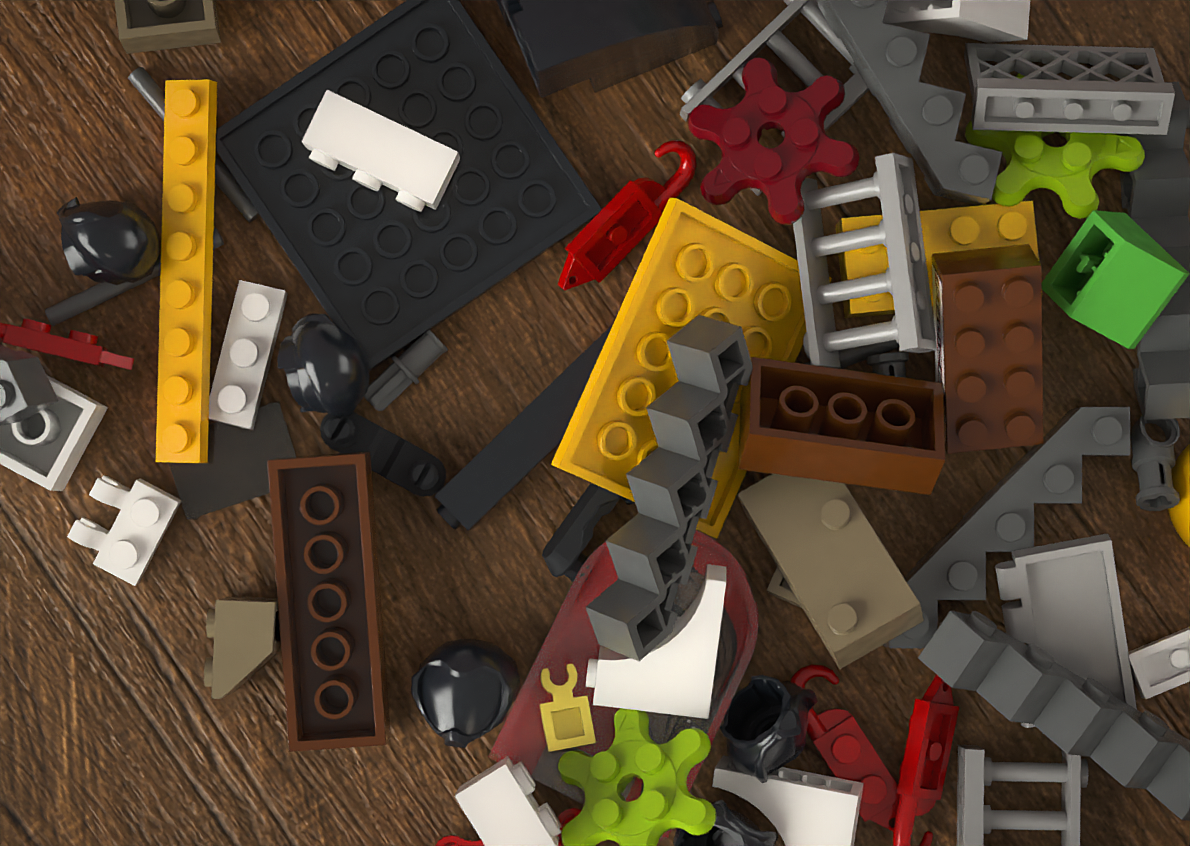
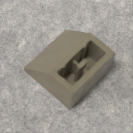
(244, 641)

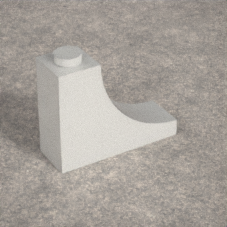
(974, 19)
(678, 671)
(800, 804)

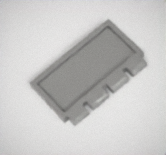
(1070, 609)

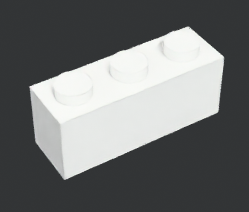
(380, 152)

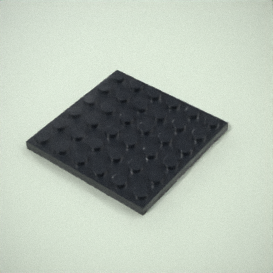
(365, 255)

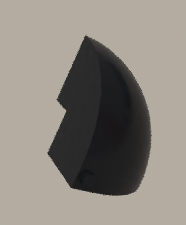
(606, 38)

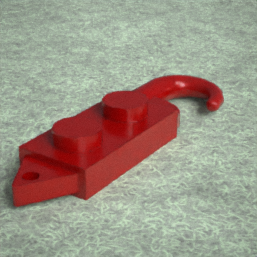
(624, 221)
(77, 347)
(850, 753)
(925, 759)

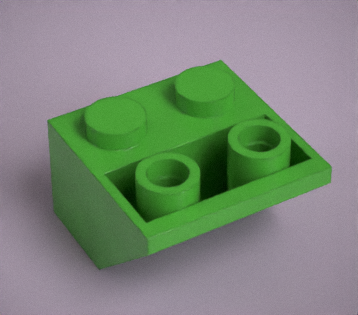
(1114, 278)

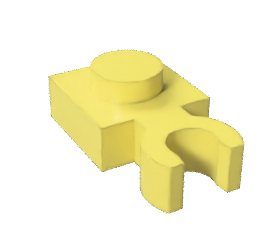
(565, 719)

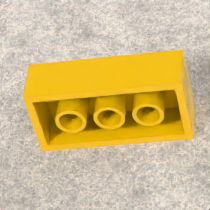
(942, 232)

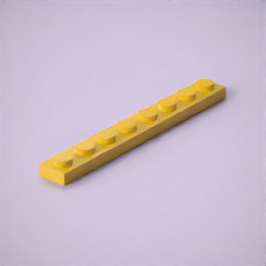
(186, 271)

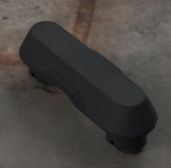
(389, 453)
(565, 548)

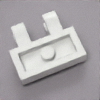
(136, 531)

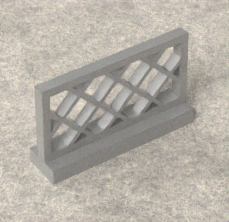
(1081, 105)

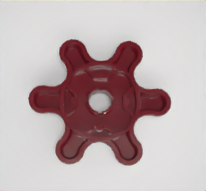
(779, 169)

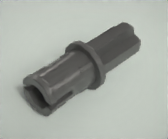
(404, 370)

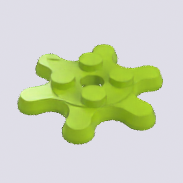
(1061, 169)
(665, 795)

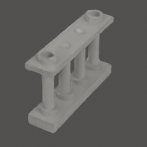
(771, 35)
(904, 278)
(977, 819)

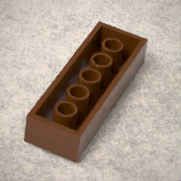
(329, 601)

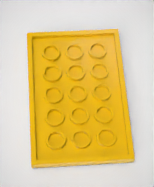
(687, 271)

